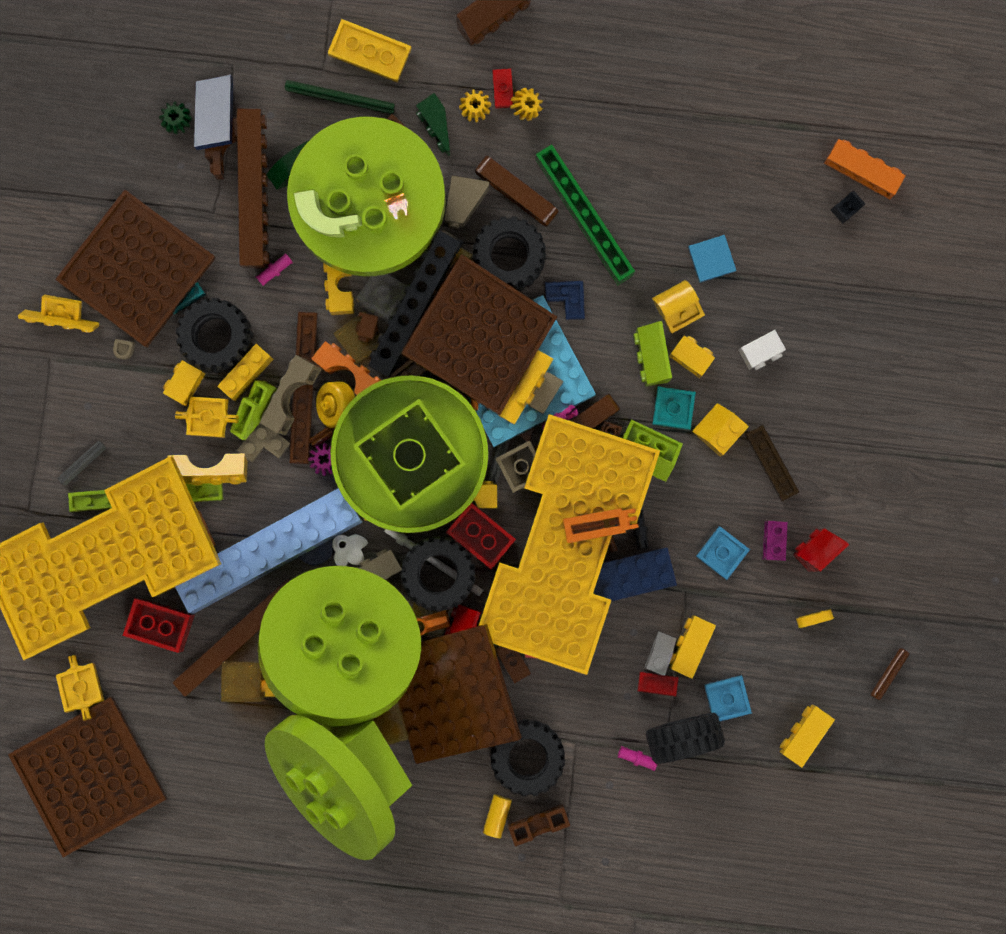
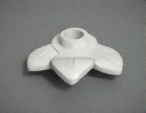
(352, 550)

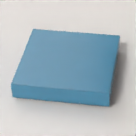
(712, 258)
(722, 553)
(728, 698)

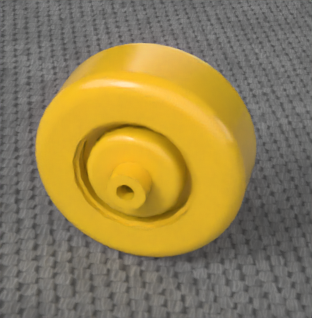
(332, 401)

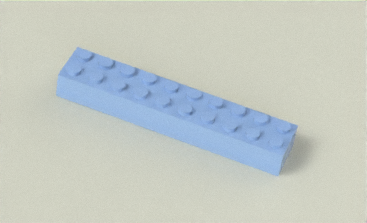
(270, 550)

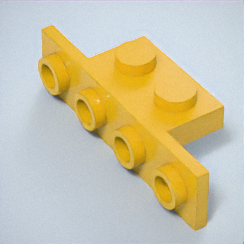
(59, 312)
(524, 391)

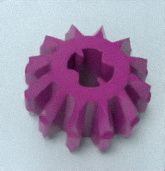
(317, 462)

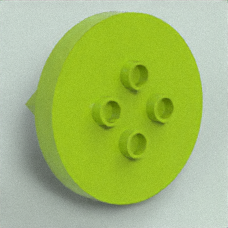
(354, 172)
(409, 454)
(339, 645)
(339, 780)

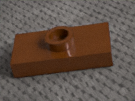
(513, 663)

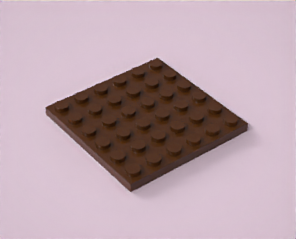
(135, 268)
(479, 335)
(458, 697)
(87, 777)

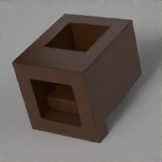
(367, 327)

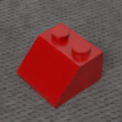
(463, 619)

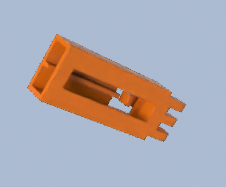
(592, 525)

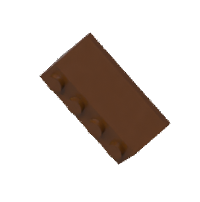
(486, 16)

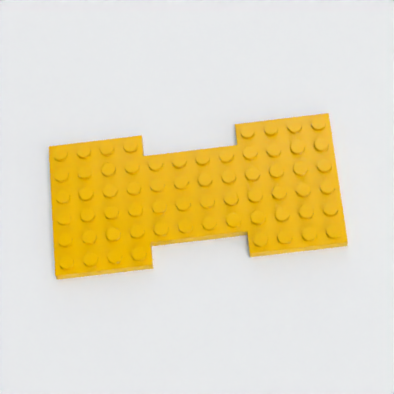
(145, 536)
(549, 600)

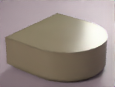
(123, 349)

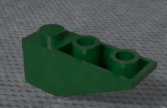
(434, 116)

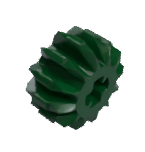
(168, 115)

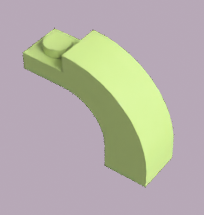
(311, 213)

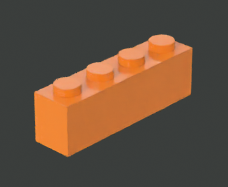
(864, 168)

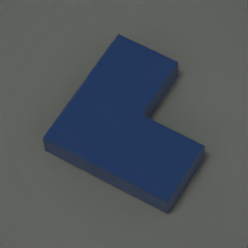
(569, 292)

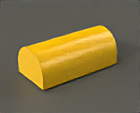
(497, 816)

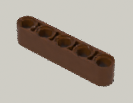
(516, 191)
(596, 413)

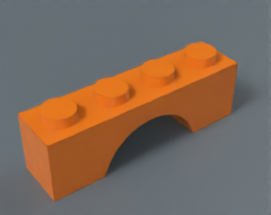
(331, 360)

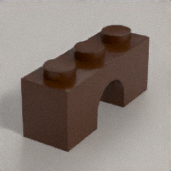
(537, 824)

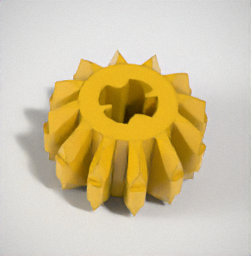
(468, 109)
(526, 111)

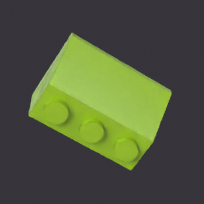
(653, 354)
(648, 437)

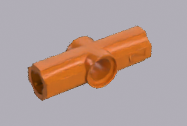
(434, 621)

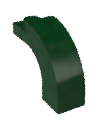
(281, 170)

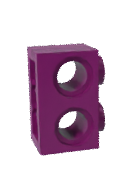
(774, 540)

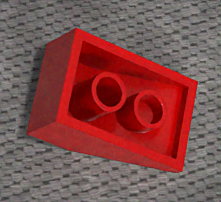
(819, 550)

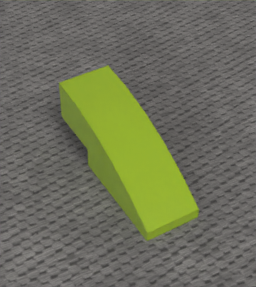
(251, 409)

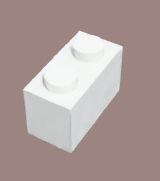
(761, 350)

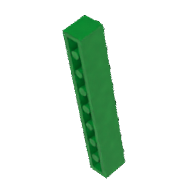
(584, 215)

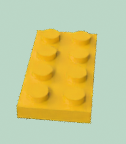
(369, 50)

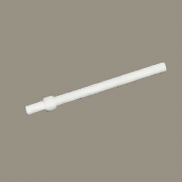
(402, 539)

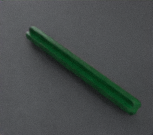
(340, 97)

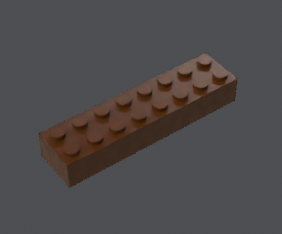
(251, 188)

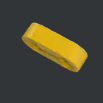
(814, 618)

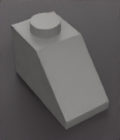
(660, 653)

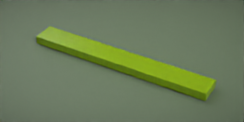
(98, 499)

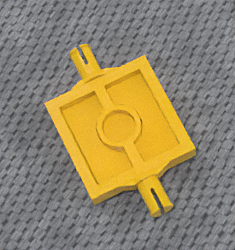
(207, 417)
(79, 687)

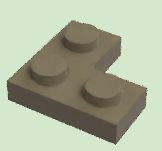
(263, 438)

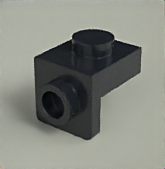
(848, 207)

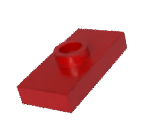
(502, 88)
(657, 684)

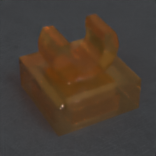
(397, 203)

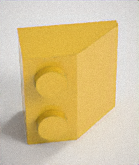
(720, 429)

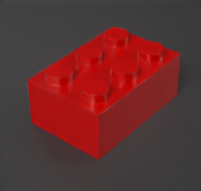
(481, 535)
(158, 625)

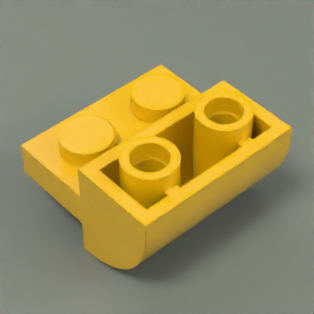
(678, 306)

